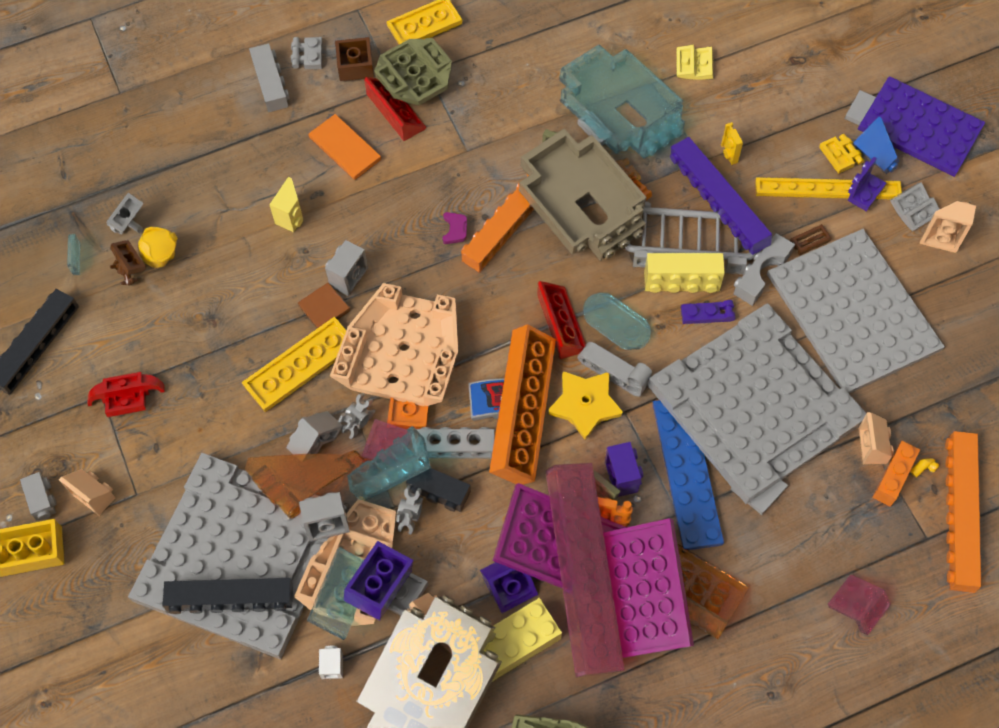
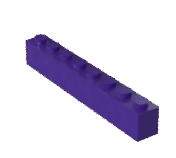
(721, 196)

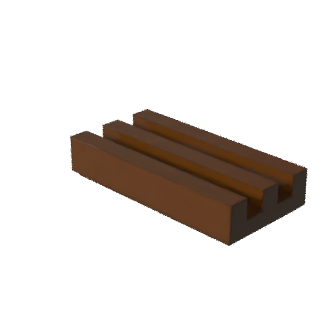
(798, 246)

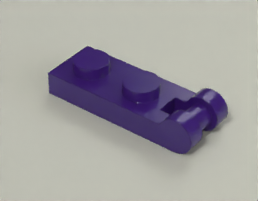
(707, 312)

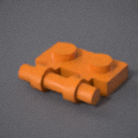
(614, 512)

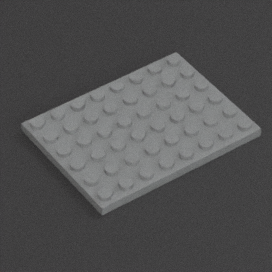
(854, 311)

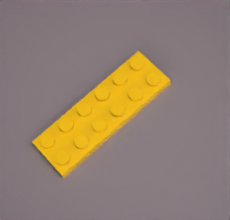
(296, 365)

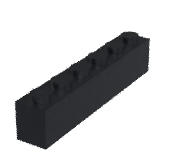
(35, 339)
(227, 595)

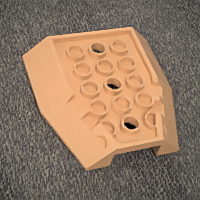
(373, 341)

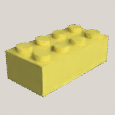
(684, 272)
(523, 636)

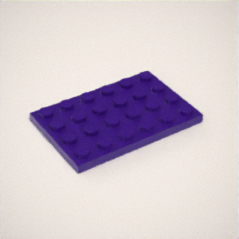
(924, 125)

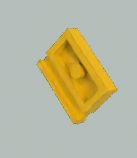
(732, 144)

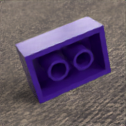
(378, 580)

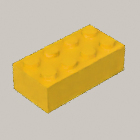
(31, 547)

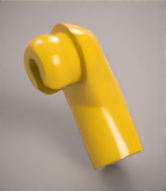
(924, 464)

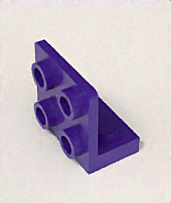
(865, 187)

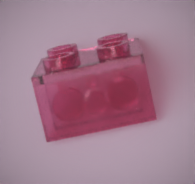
(860, 602)

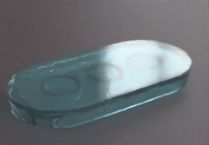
(616, 321)

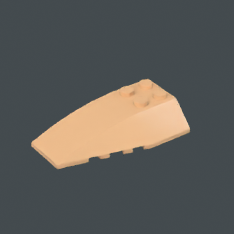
(367, 526)

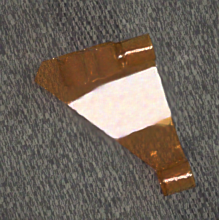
(298, 476)

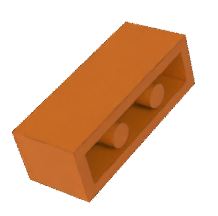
(896, 473)

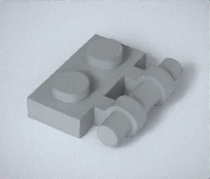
(312, 53)

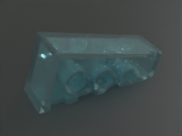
(390, 466)

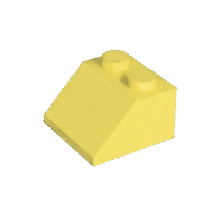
(286, 207)

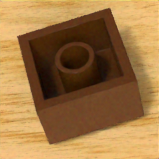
(354, 59)

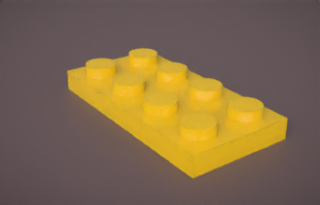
(425, 21)

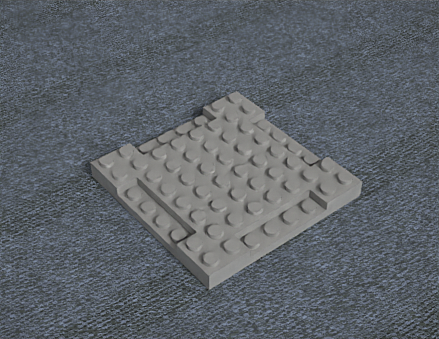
(756, 403)
(225, 533)

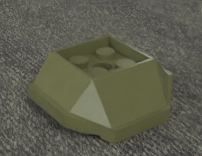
(414, 70)

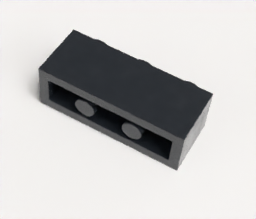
(441, 489)

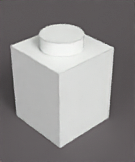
(330, 662)

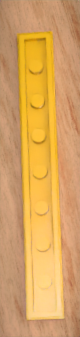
(816, 188)

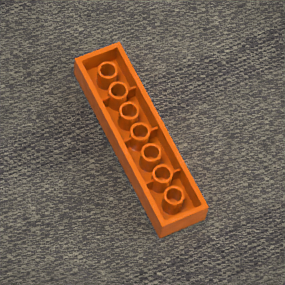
(523, 405)

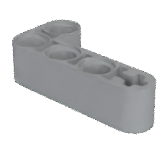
(620, 372)

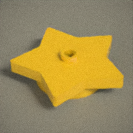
(584, 415)

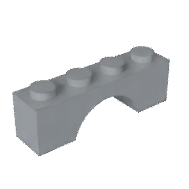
(751, 284)

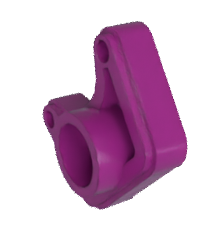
(458, 228)

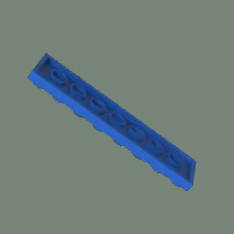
(688, 484)

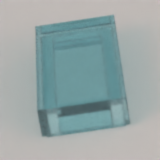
(73, 260)

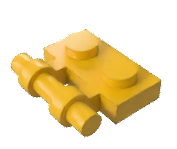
(838, 156)

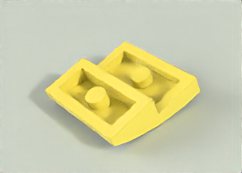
(694, 63)

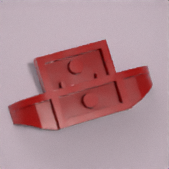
(125, 393)

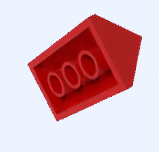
(395, 111)
(561, 319)

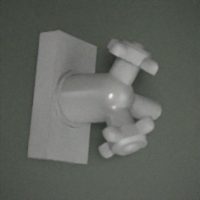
(124, 214)

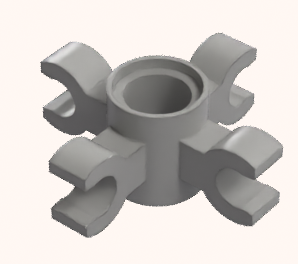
(356, 415)
(409, 509)

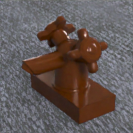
(126, 261)

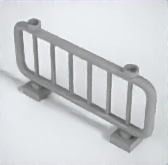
(735, 263)

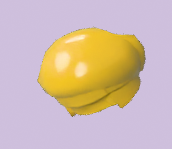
(157, 246)

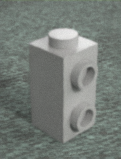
(38, 496)

